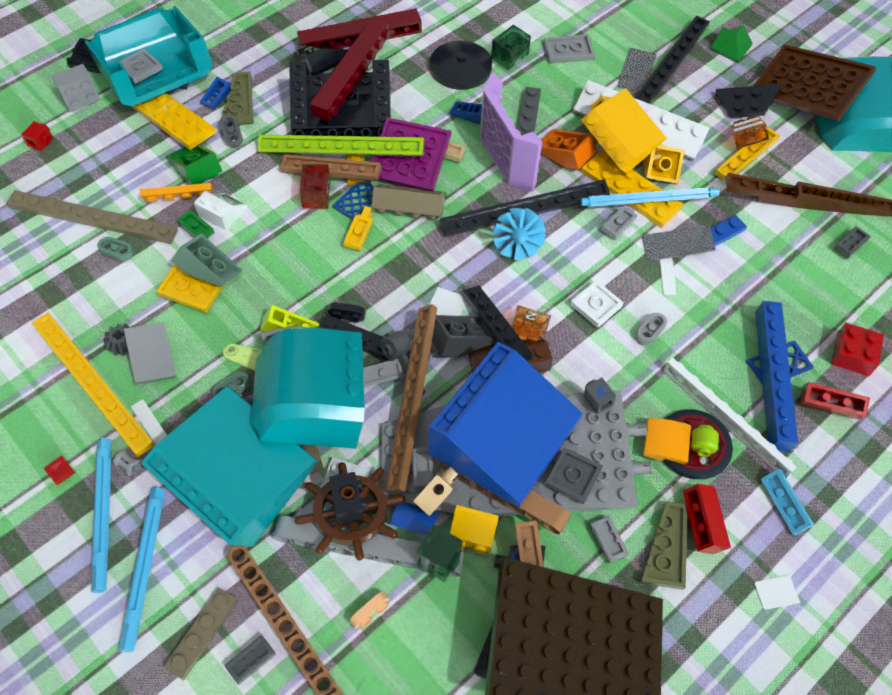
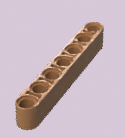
(534, 506)

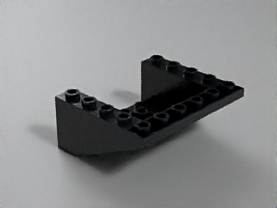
(360, 115)

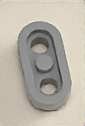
(650, 329)

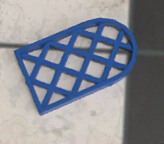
(336, 206)

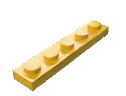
(746, 156)

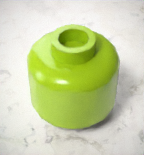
(704, 440)

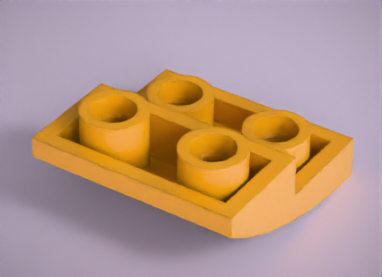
(667, 440)

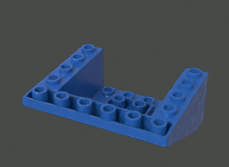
(503, 425)

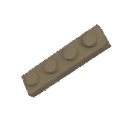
(200, 634)

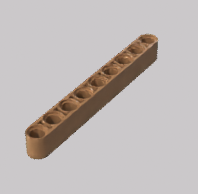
(280, 619)

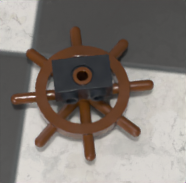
(348, 496)

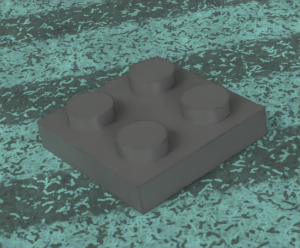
(574, 475)

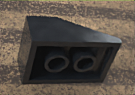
(319, 57)

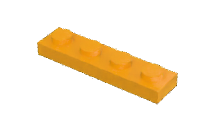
(173, 192)

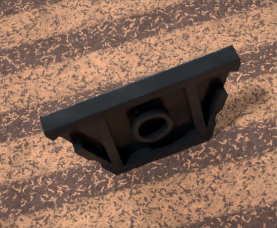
(748, 100)

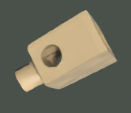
(430, 496)

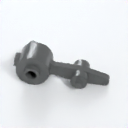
(396, 346)

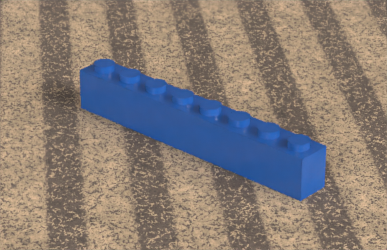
(776, 376)

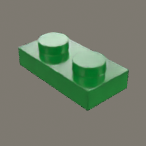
(195, 225)

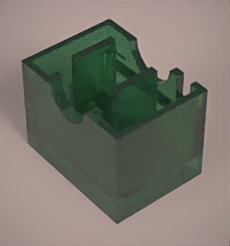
(510, 46)
(439, 553)

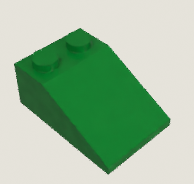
(195, 164)

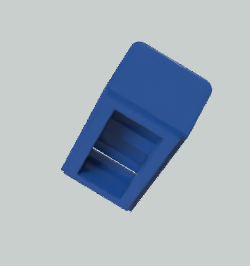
(215, 87)
(472, 116)

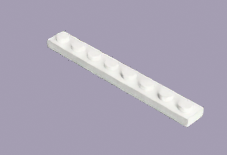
(731, 420)

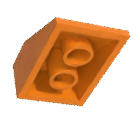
(568, 148)

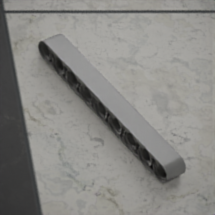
(379, 548)

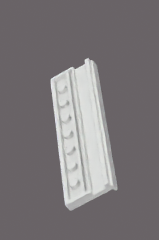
(679, 131)

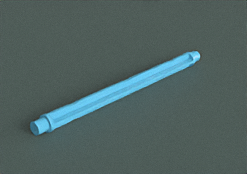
(644, 197)

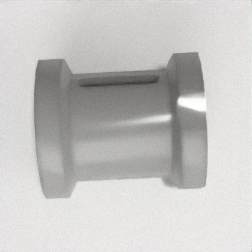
(123, 463)

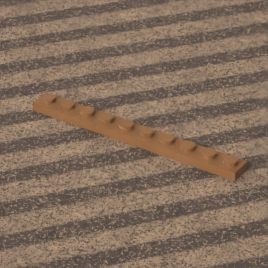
(411, 401)

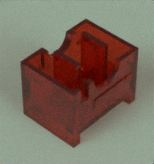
(315, 186)

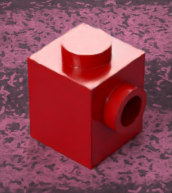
(37, 136)

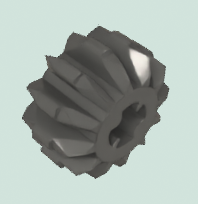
(115, 340)

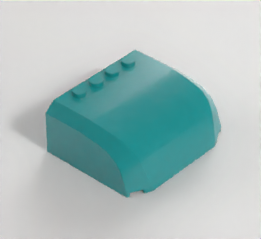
(167, 38)
(869, 118)
(310, 388)

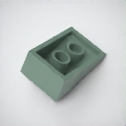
(205, 261)

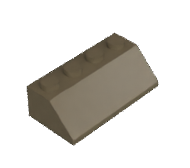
(408, 200)

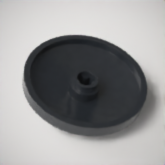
(460, 65)

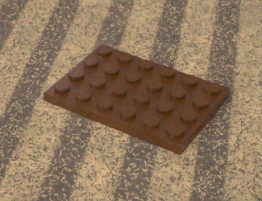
(816, 81)

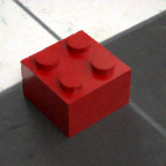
(857, 349)

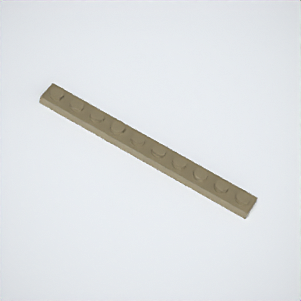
(92, 217)

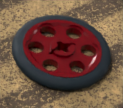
(718, 460)

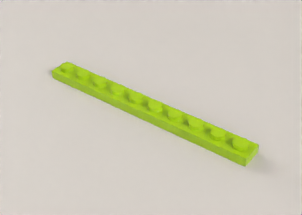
(341, 145)

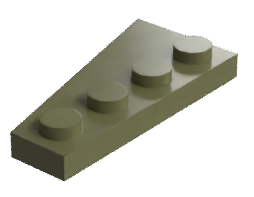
(240, 98)
(669, 548)

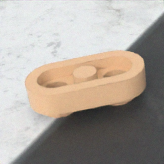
(363, 615)

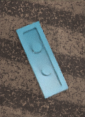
(787, 502)

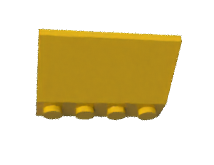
(624, 130)

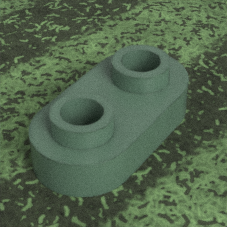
(117, 249)
(230, 381)

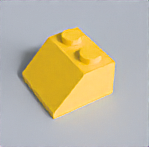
(474, 529)

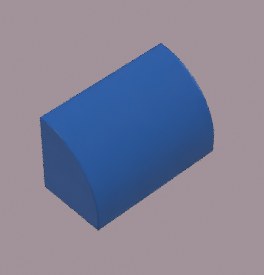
(413, 518)

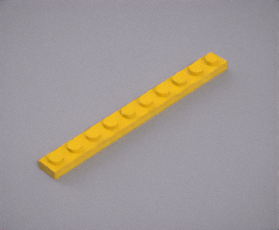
(93, 385)

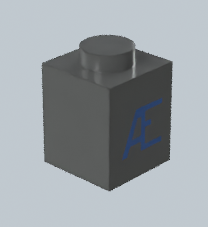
(599, 395)

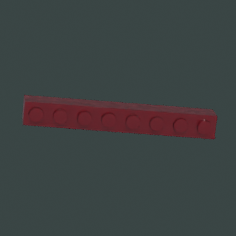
(344, 34)
(350, 69)

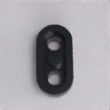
(347, 312)

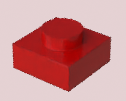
(59, 470)

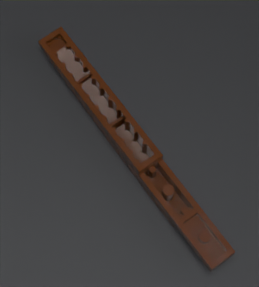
(809, 196)

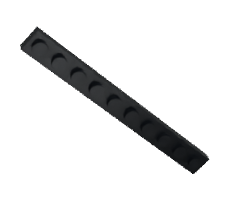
(672, 60)
(539, 204)

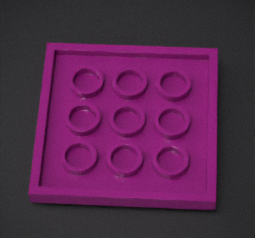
(414, 171)

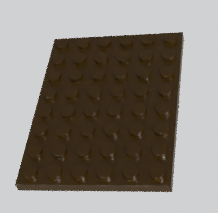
(571, 636)

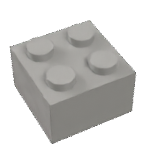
(76, 87)

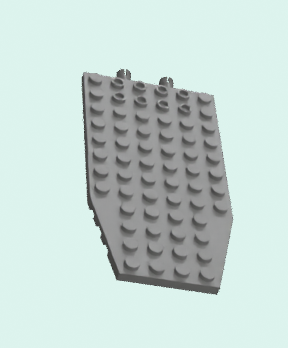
(596, 437)

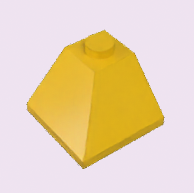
(664, 164)

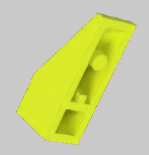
(279, 318)

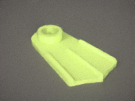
(242, 355)

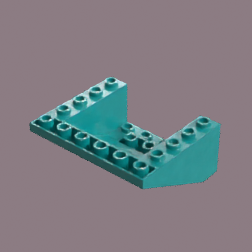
(226, 471)

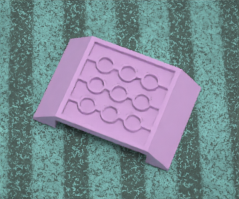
(512, 153)

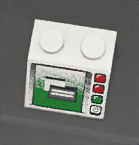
(219, 208)

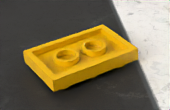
(188, 290)

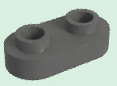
(232, 131)

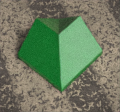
(732, 43)

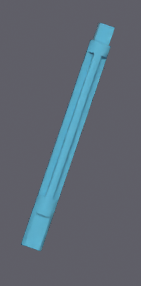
(101, 516)
(141, 571)

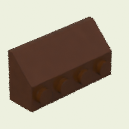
(540, 361)

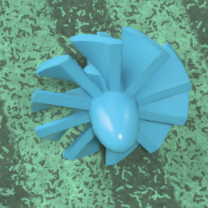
(526, 230)

